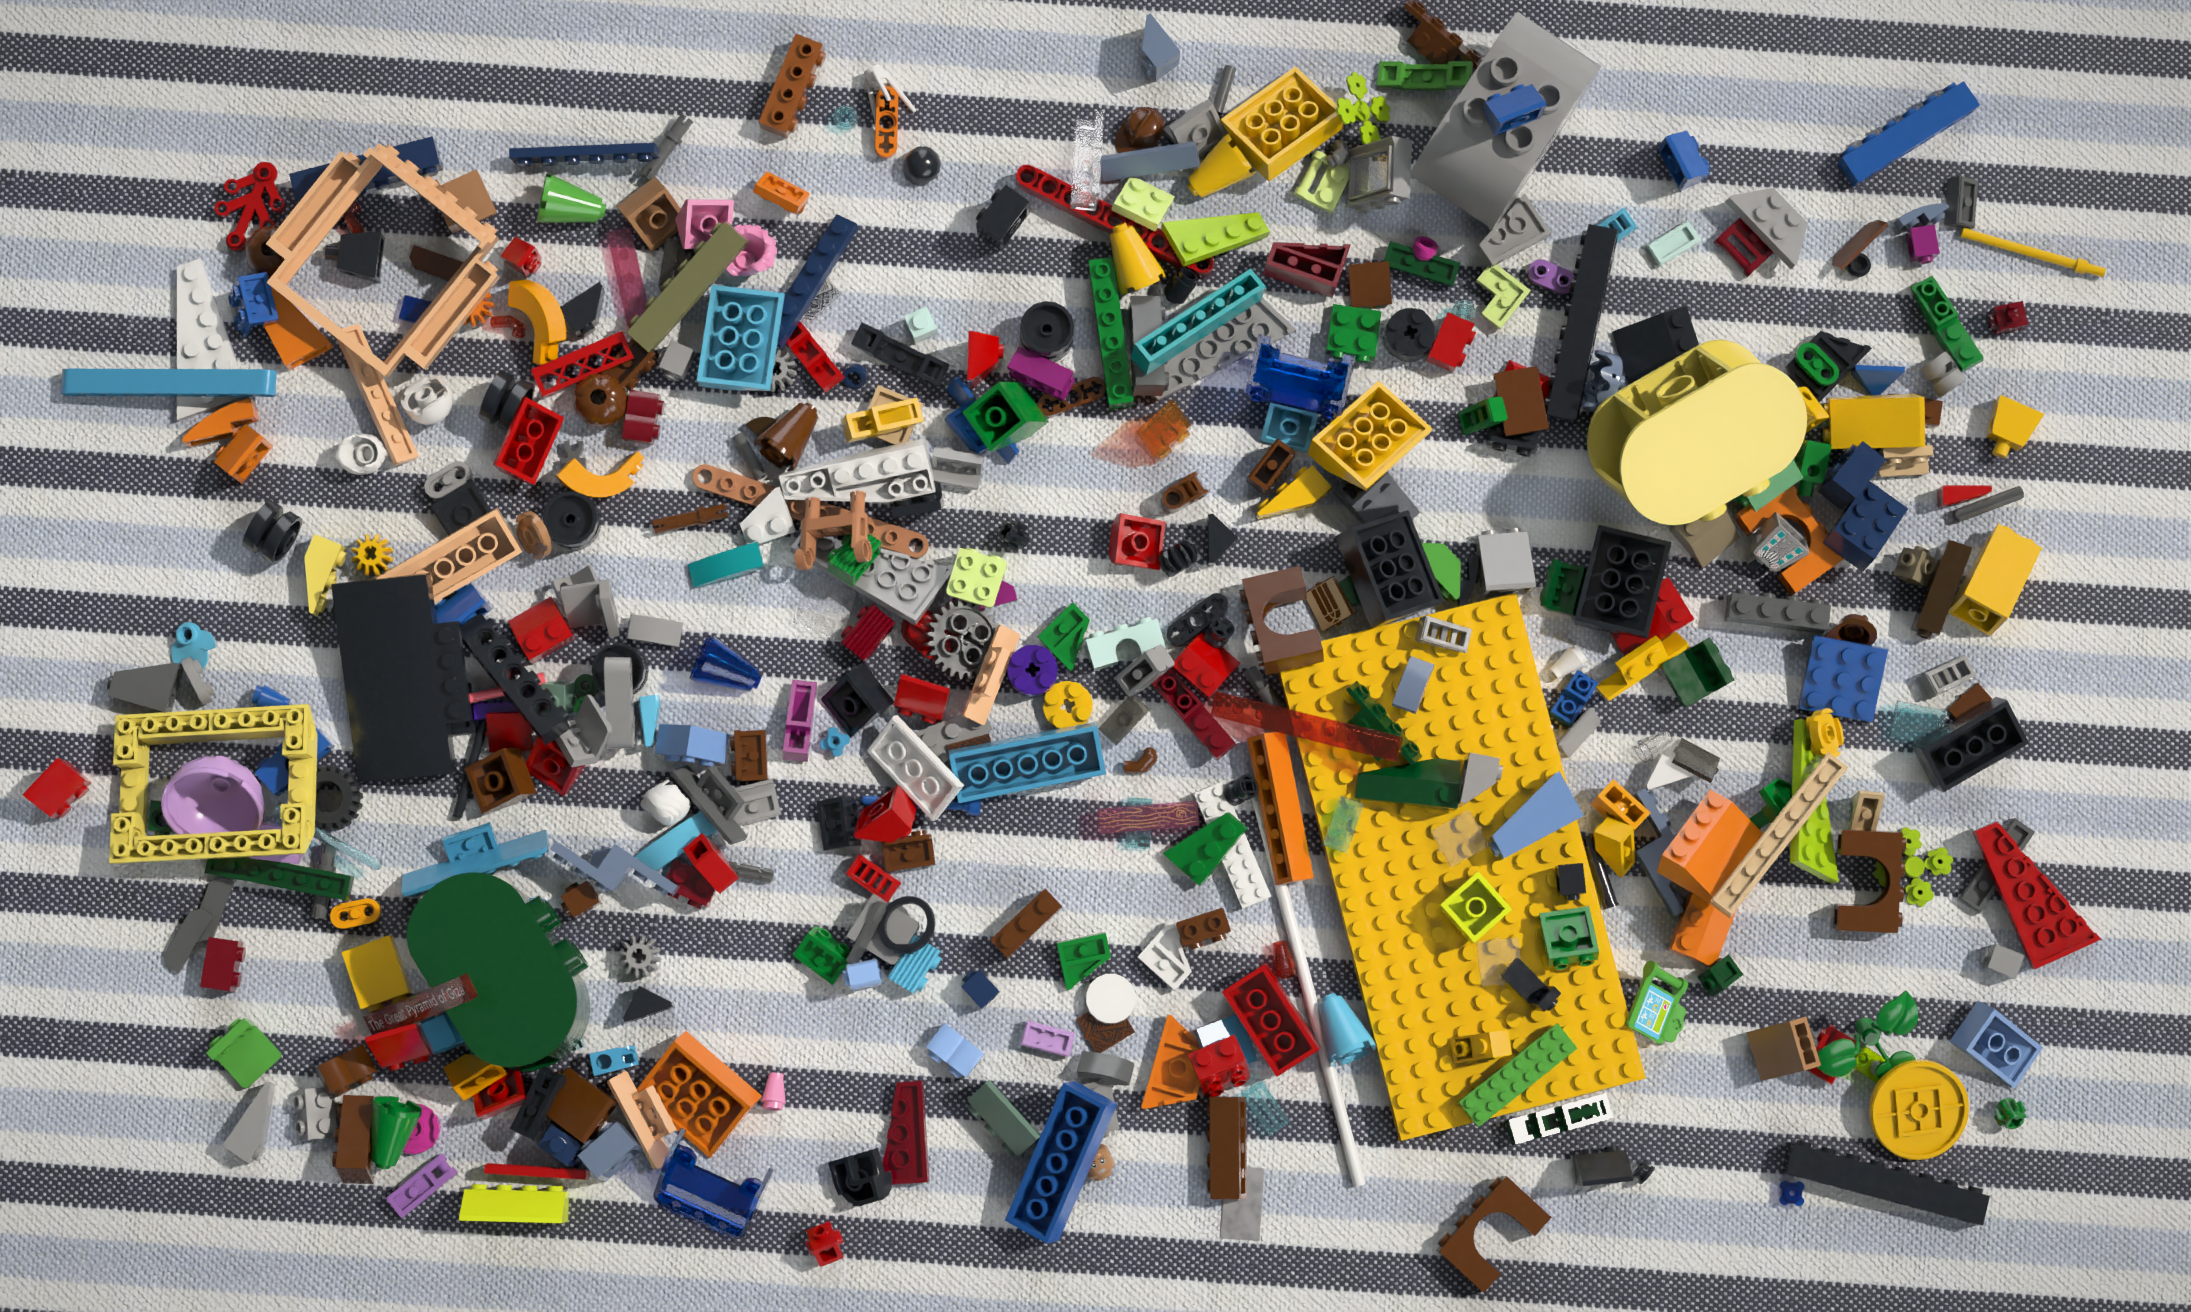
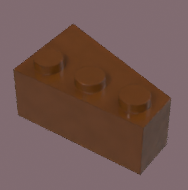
(354, 1140)

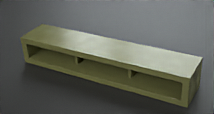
(688, 286)

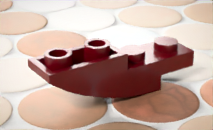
(1193, 714)

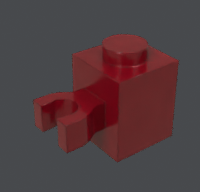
(2007, 318)

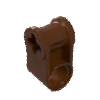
(1186, 490)

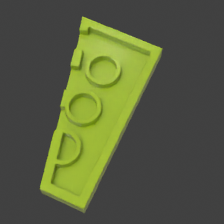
(1210, 236)

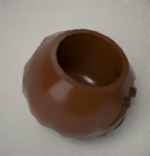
(255, 259)
(603, 414)

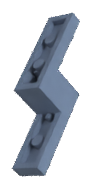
(1650, 855)
(613, 869)

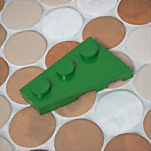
(1207, 847)

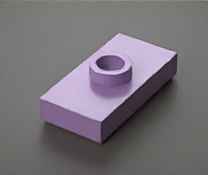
(1047, 1038)

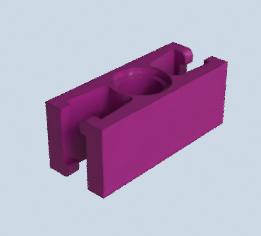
(1041, 373)

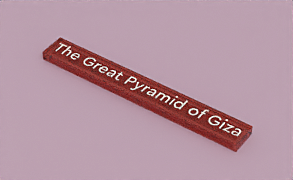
(422, 1005)

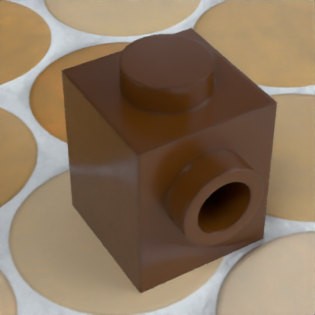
(579, 899)

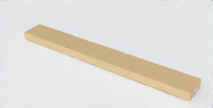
(1778, 835)

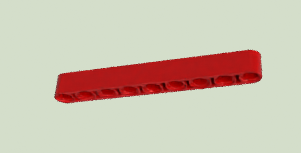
(1101, 219)

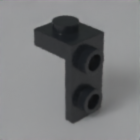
(1530, 987)

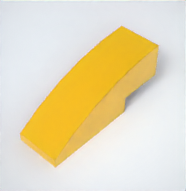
(881, 420)

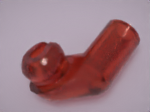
(351, 220)
(509, 322)

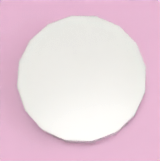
(1110, 998)

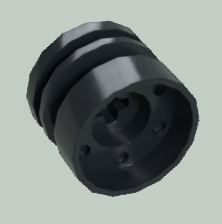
(639, 665)

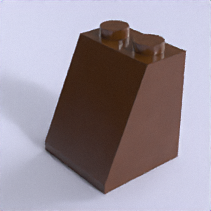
(581, 1106)

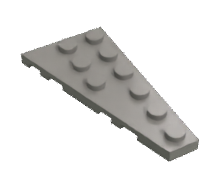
(1225, 346)

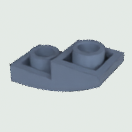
(1926, 214)
(1413, 685)

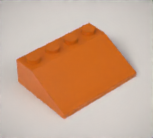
(1709, 846)
(700, 1093)

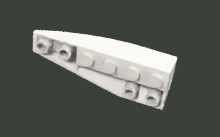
(881, 473)

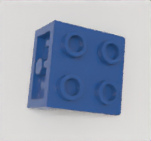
(252, 302)

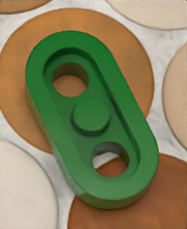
(1818, 362)

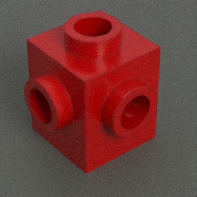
(824, 1243)

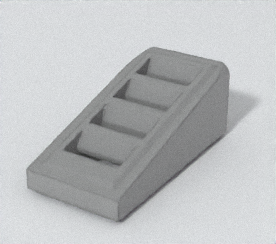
(1422, 630)
(1933, 684)

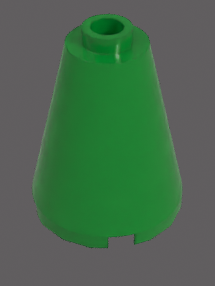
(391, 1128)

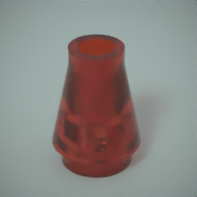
(1283, 961)

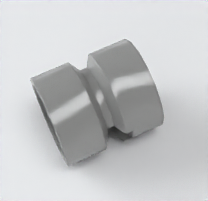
(1943, 374)

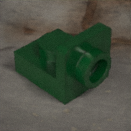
(1720, 975)

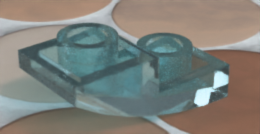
(1343, 824)

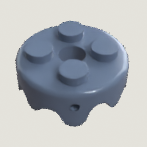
(1606, 380)

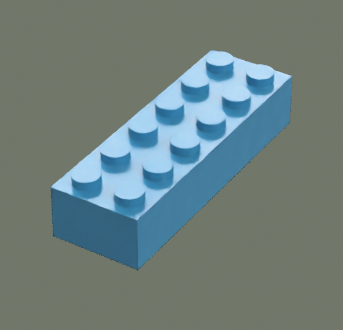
(1028, 762)

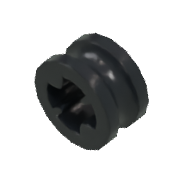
(1643, 1171)

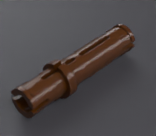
(690, 518)

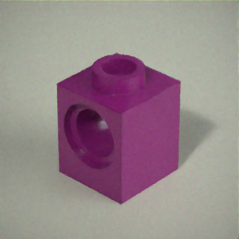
(1922, 244)

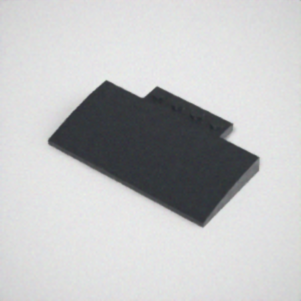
(400, 677)

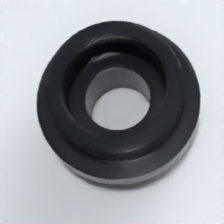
(1866, 266)

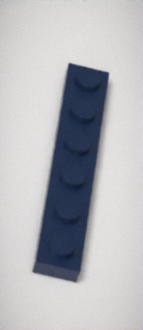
(593, 153)
(814, 274)

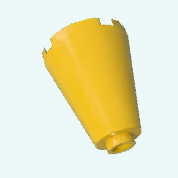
(1220, 169)
(1133, 260)

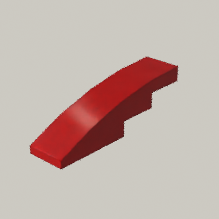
(814, 358)

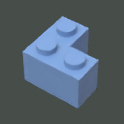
(691, 744)

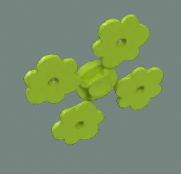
(1360, 111)
(1915, 867)

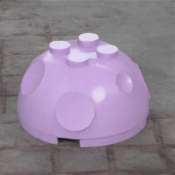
(213, 797)

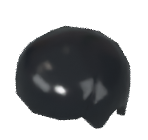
(921, 165)

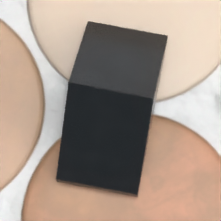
(1219, 539)
(646, 1004)

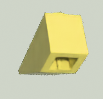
(321, 566)

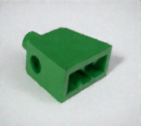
(1816, 456)

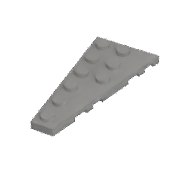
(892, 580)

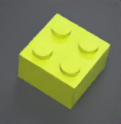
(1474, 907)

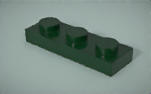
(1436, 269)

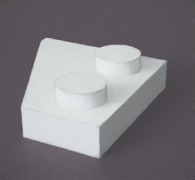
(768, 519)
(1166, 957)

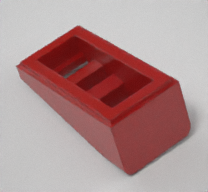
(1954, 494)
(878, 871)

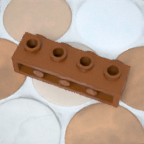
(792, 85)

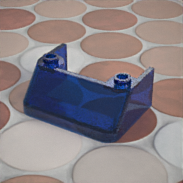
(706, 1195)

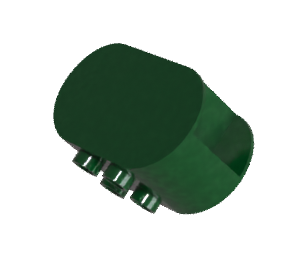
(526, 982)

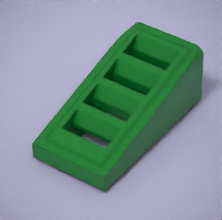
(1483, 414)

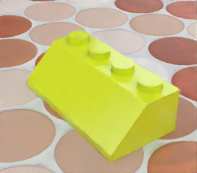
(515, 1205)

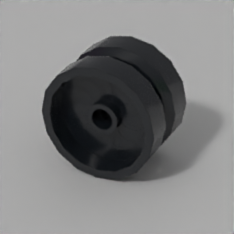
(1051, 318)
(504, 399)
(586, 524)
(272, 532)

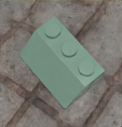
(1002, 1119)

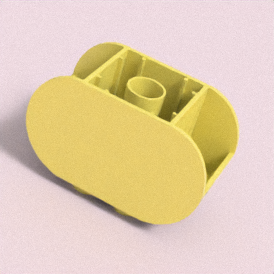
(1697, 433)

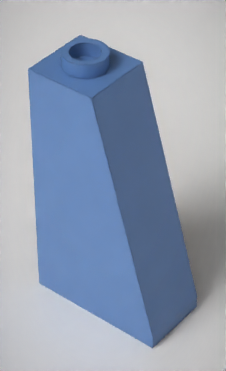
(1539, 816)

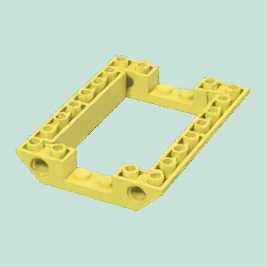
(131, 753)

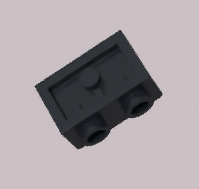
(1523, 444)
(919, 504)
(838, 822)

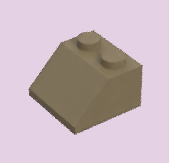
(1706, 538)

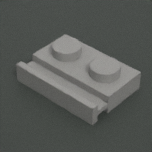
(759, 804)

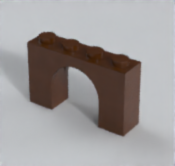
(1276, 650)
(1882, 913)
(1460, 1246)

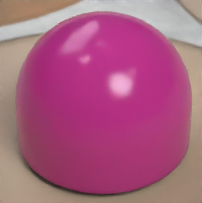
(1424, 248)

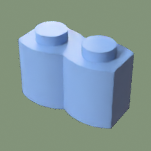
(863, 974)
(955, 1051)

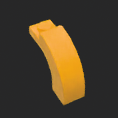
(544, 314)
(580, 480)

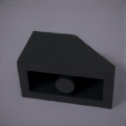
(584, 310)

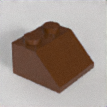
(500, 780)

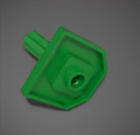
(1776, 796)

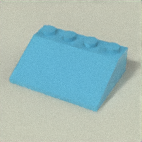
(740, 339)

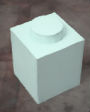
(920, 325)

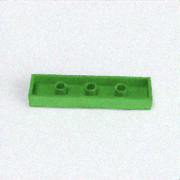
(1517, 1075)

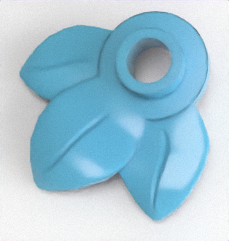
(196, 647)

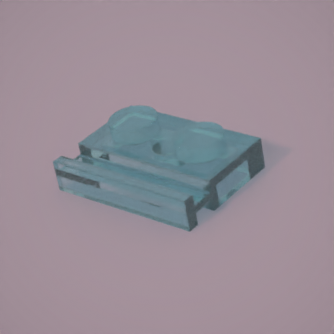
(1915, 721)

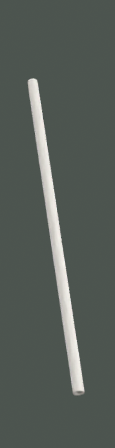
(1314, 1016)

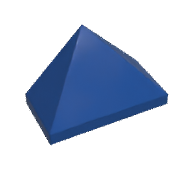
(1876, 378)

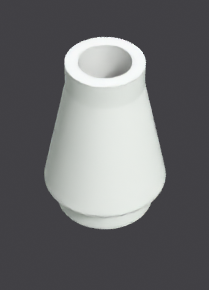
(1570, 661)

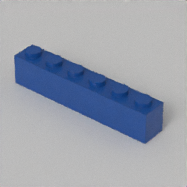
(1908, 133)

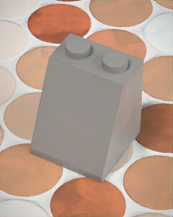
(1505, 563)

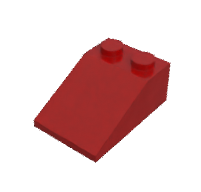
(1668, 618)
(399, 1046)

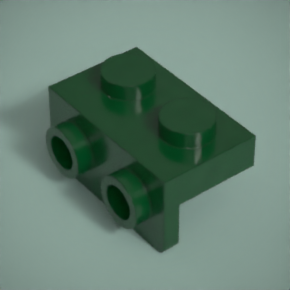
(1562, 587)

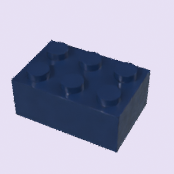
(1850, 474)
(1865, 526)

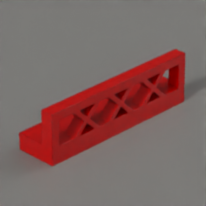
(576, 358)

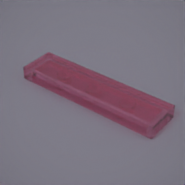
(627, 272)

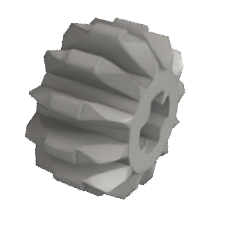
(786, 371)
(633, 963)

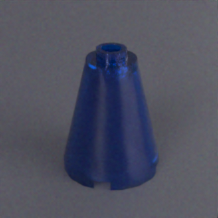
(724, 667)

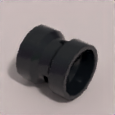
(1240, 790)

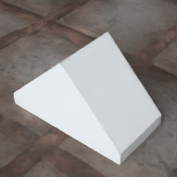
(1665, 773)

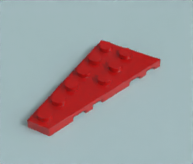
(2036, 908)

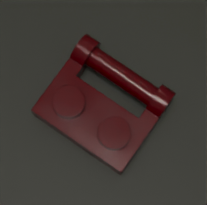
(1749, 241)

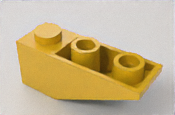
(1300, 494)

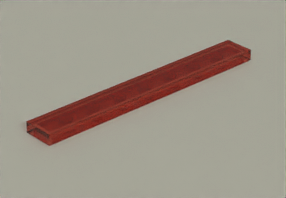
(1307, 726)

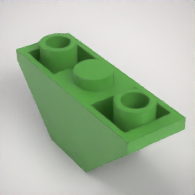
(1445, 569)

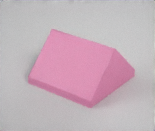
(699, 217)

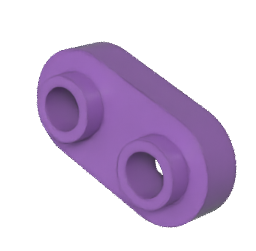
(1551, 278)

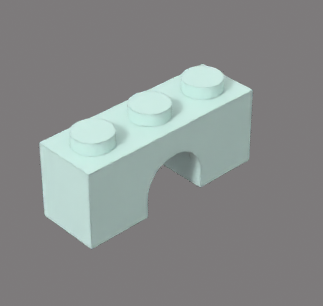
(1103, 646)

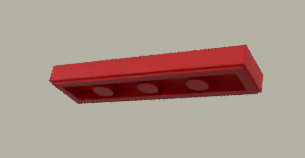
(536, 1171)

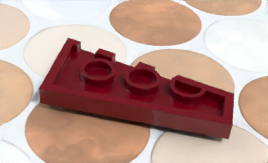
(907, 1137)

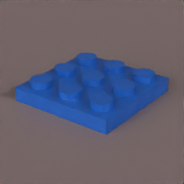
(1843, 678)

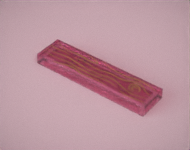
(1148, 817)

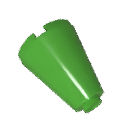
(568, 203)

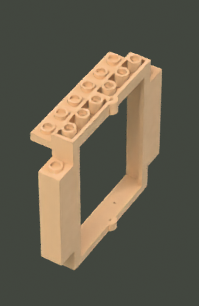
(324, 207)

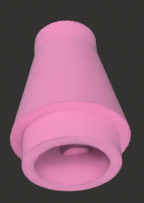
(774, 1093)

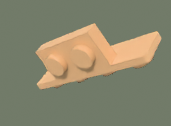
(991, 675)
(645, 1116)

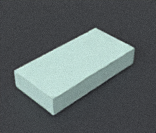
(1673, 243)

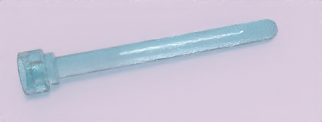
(335, 843)

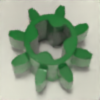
(2010, 1113)

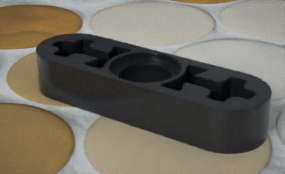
(1178, 624)

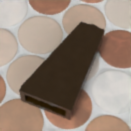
(1940, 589)

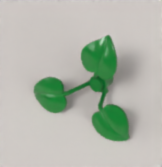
(1896, 1015)

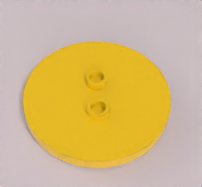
(1918, 1109)

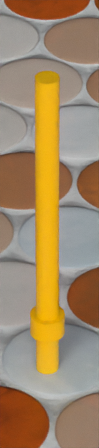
(2079, 266)

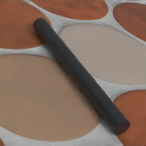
(473, 758)

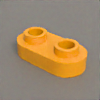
(356, 913)

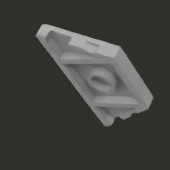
(1772, 222)

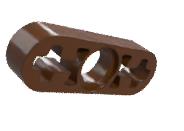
(1067, 406)

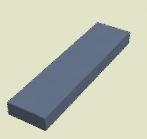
(1149, 161)

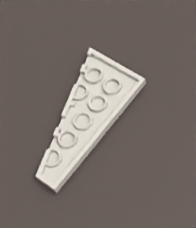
(200, 336)

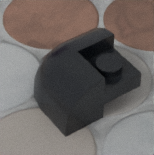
(861, 1177)

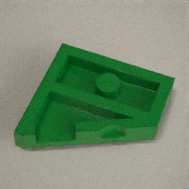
(1066, 635)
(1082, 956)

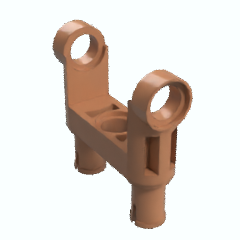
(819, 527)

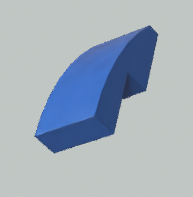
(1573, 698)

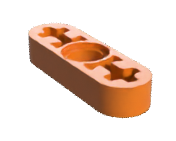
(892, 141)

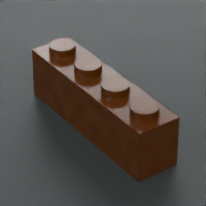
(1227, 1148)

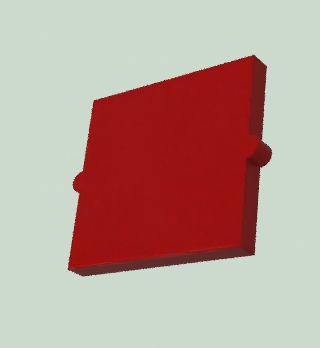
(508, 731)

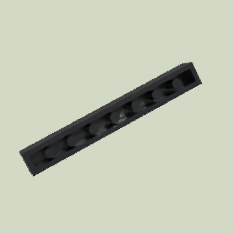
(1582, 323)
(1886, 1184)

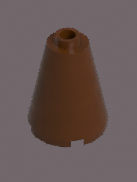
(787, 437)

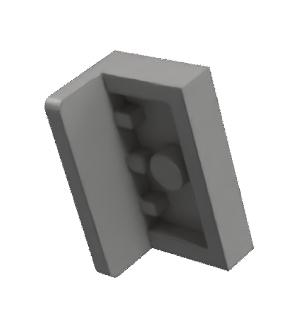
(957, 467)
(315, 1114)

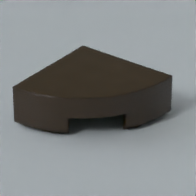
(760, 424)

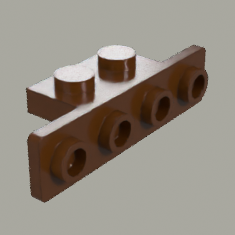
(1435, 41)

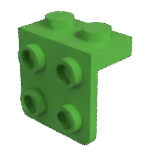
(244, 1052)

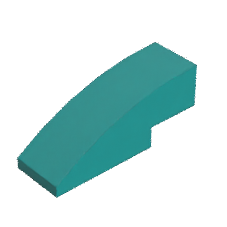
(726, 565)

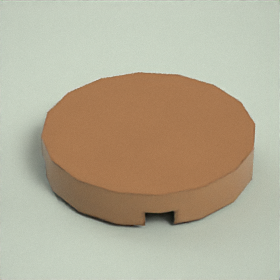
(533, 535)

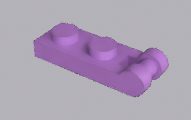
(421, 1186)

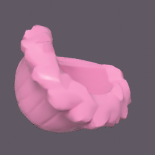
(756, 255)

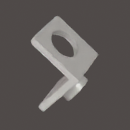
(583, 576)

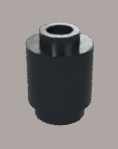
(1180, 286)

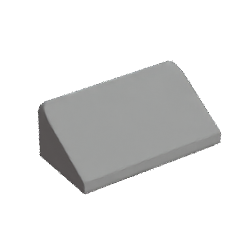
(1578, 732)

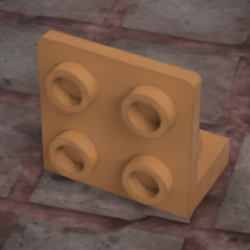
(471, 193)

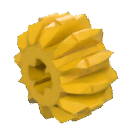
(381, 551)

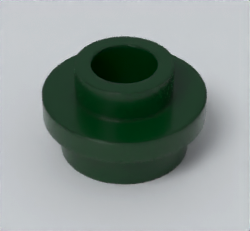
(578, 685)

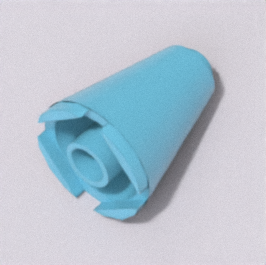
(1343, 1032)

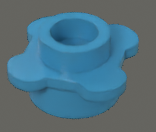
(833, 734)

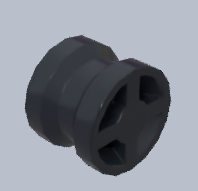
(1219, 632)

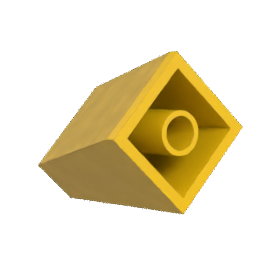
(1876, 420)
(1995, 580)

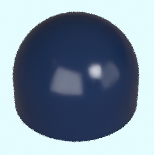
(859, 369)

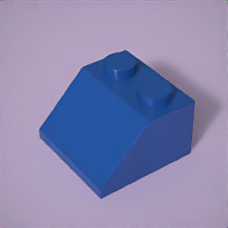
(1513, 109)
(1683, 160)
(462, 606)

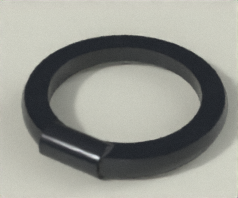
(919, 944)

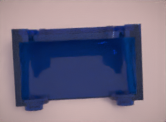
(1299, 380)

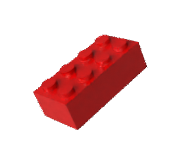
(1271, 1019)

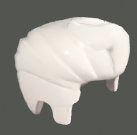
(361, 454)
(666, 803)

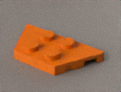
(1172, 1073)

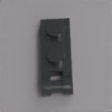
(538, 1103)

